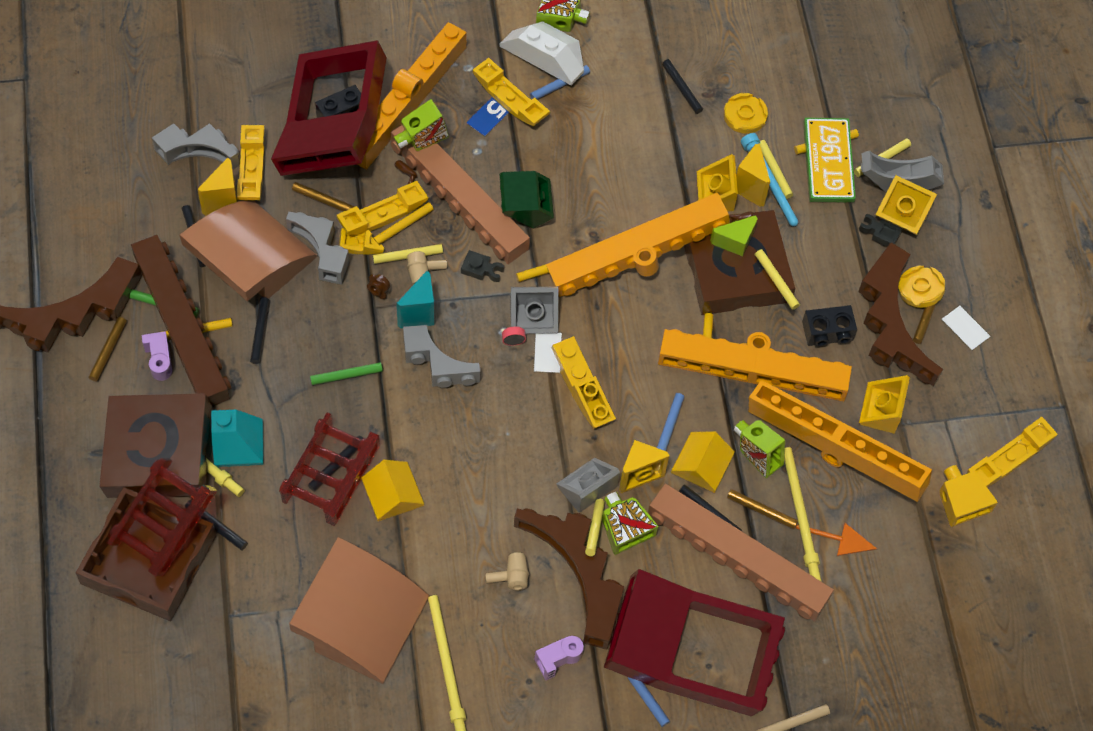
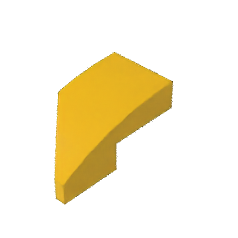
(360, 243)

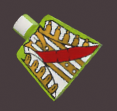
(562, 13)
(422, 127)
(761, 446)
(626, 523)

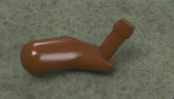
(400, 165)
(736, 217)

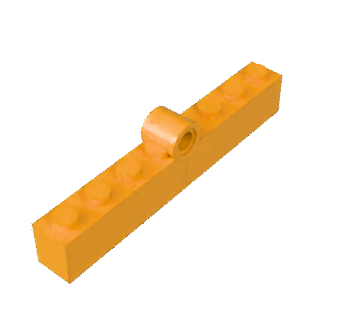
(414, 85)
(638, 246)
(755, 362)
(839, 441)

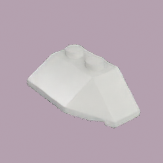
(547, 50)

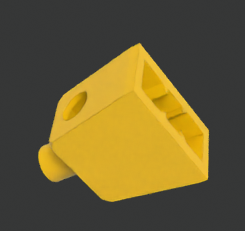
(965, 496)

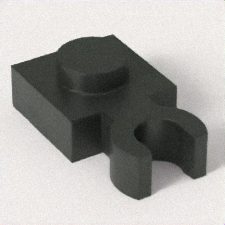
(882, 231)
(479, 265)

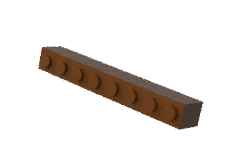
(179, 319)

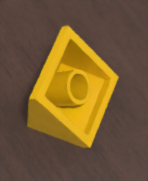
(753, 177)
(719, 178)
(218, 189)
(906, 205)
(884, 403)
(704, 460)
(643, 466)
(391, 489)

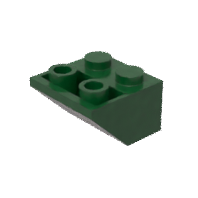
(526, 197)

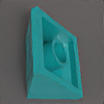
(417, 304)

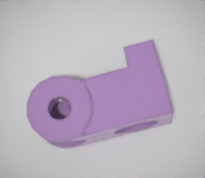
(160, 360)
(557, 654)

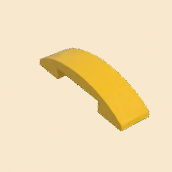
(508, 95)
(251, 162)
(383, 212)
(1014, 453)

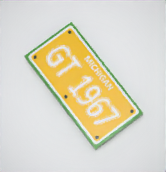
(829, 160)

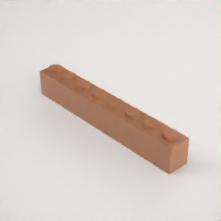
(466, 199)
(740, 552)

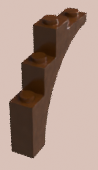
(104, 298)
(884, 318)
(569, 540)

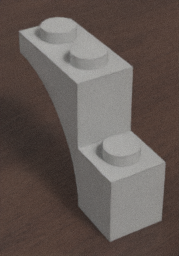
(207, 142)
(923, 172)
(319, 234)
(444, 370)

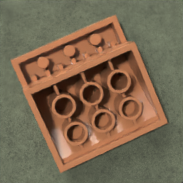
(247, 249)
(359, 611)

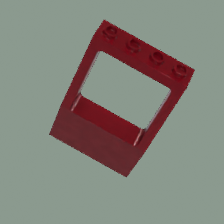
(335, 138)
(651, 632)

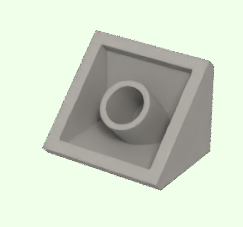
(534, 309)
(589, 483)

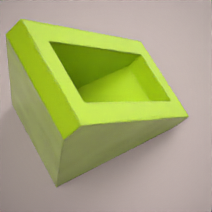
(735, 235)

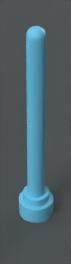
(748, 143)

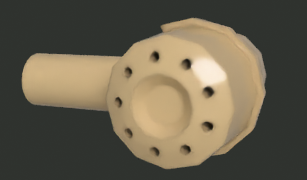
(419, 265)
(516, 573)

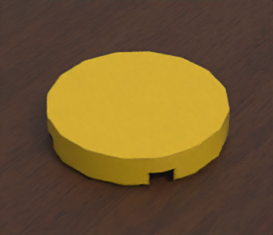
(745, 113)
(921, 286)

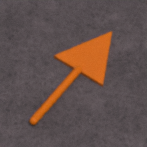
(850, 540)

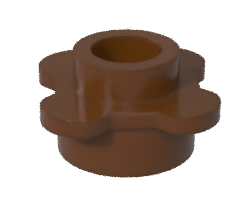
(378, 285)

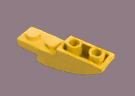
(582, 384)

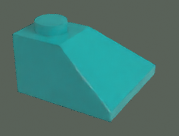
(236, 438)

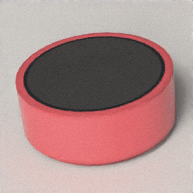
(513, 336)

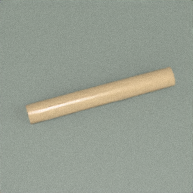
(798, 719)

